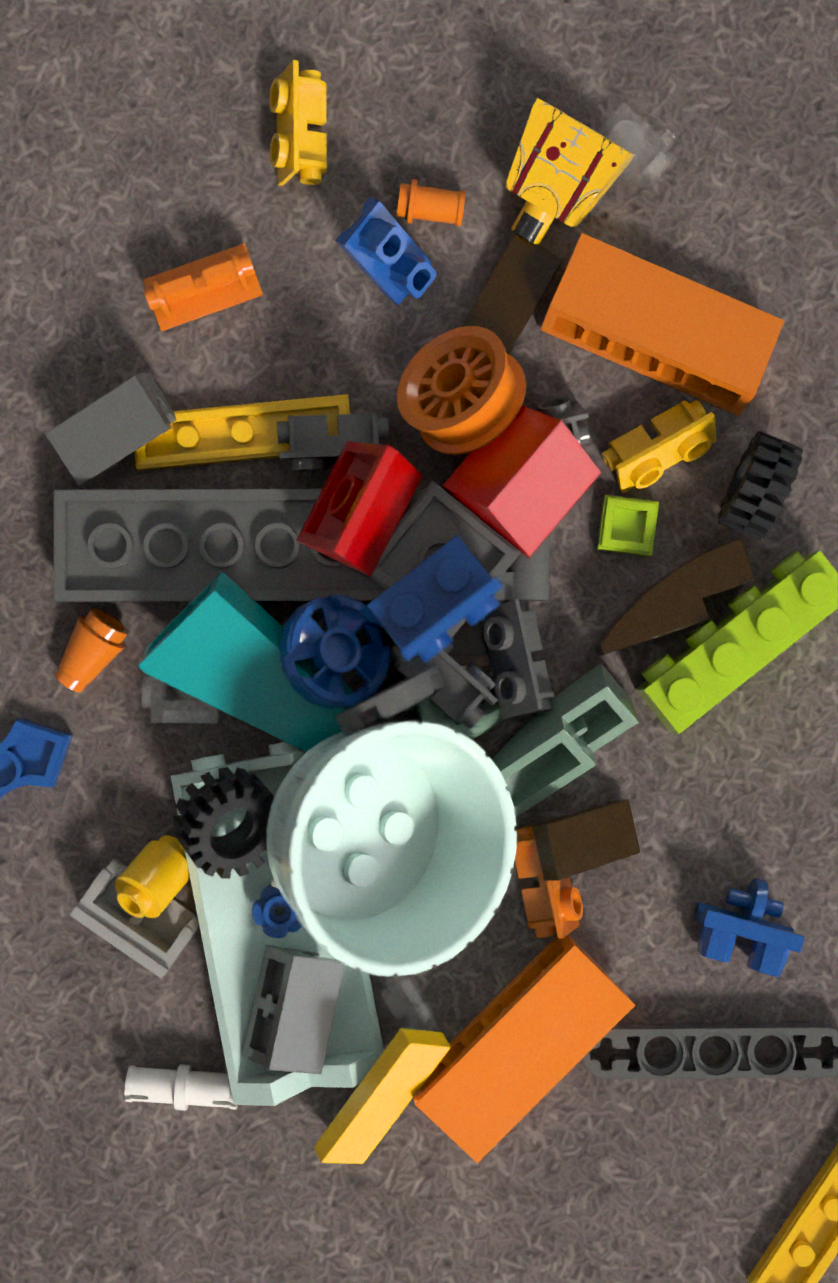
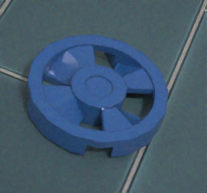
(334, 651)

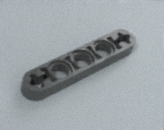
(737, 1064)

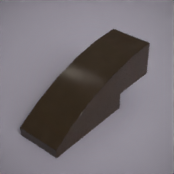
(678, 598)

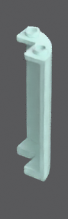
(236, 951)

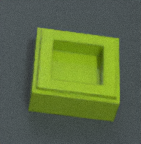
(627, 525)

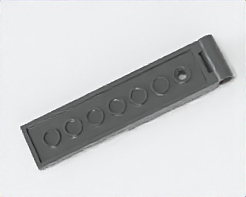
(178, 540)

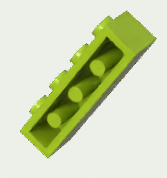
(743, 642)

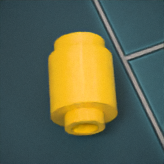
(153, 878)

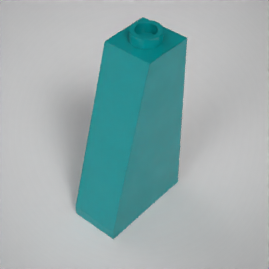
(230, 658)

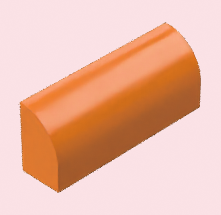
(662, 325)
(521, 1046)

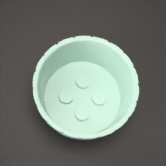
(393, 845)

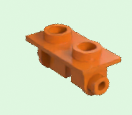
(202, 287)
(551, 905)

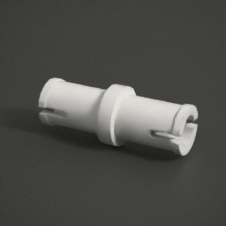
(178, 1087)

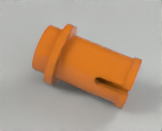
(430, 204)

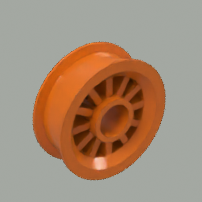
(461, 390)

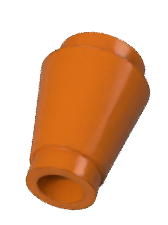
(90, 649)

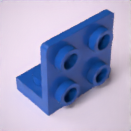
(436, 598)

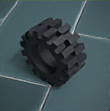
(760, 485)
(208, 806)

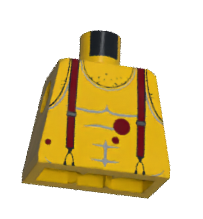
(561, 170)

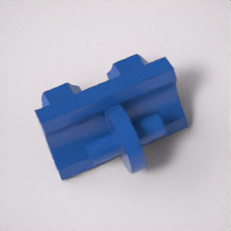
(387, 253)
(770, 940)

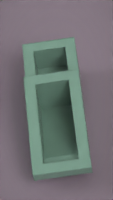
(561, 741)

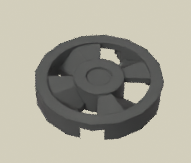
(390, 700)

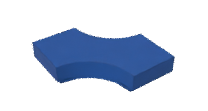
(31, 756)

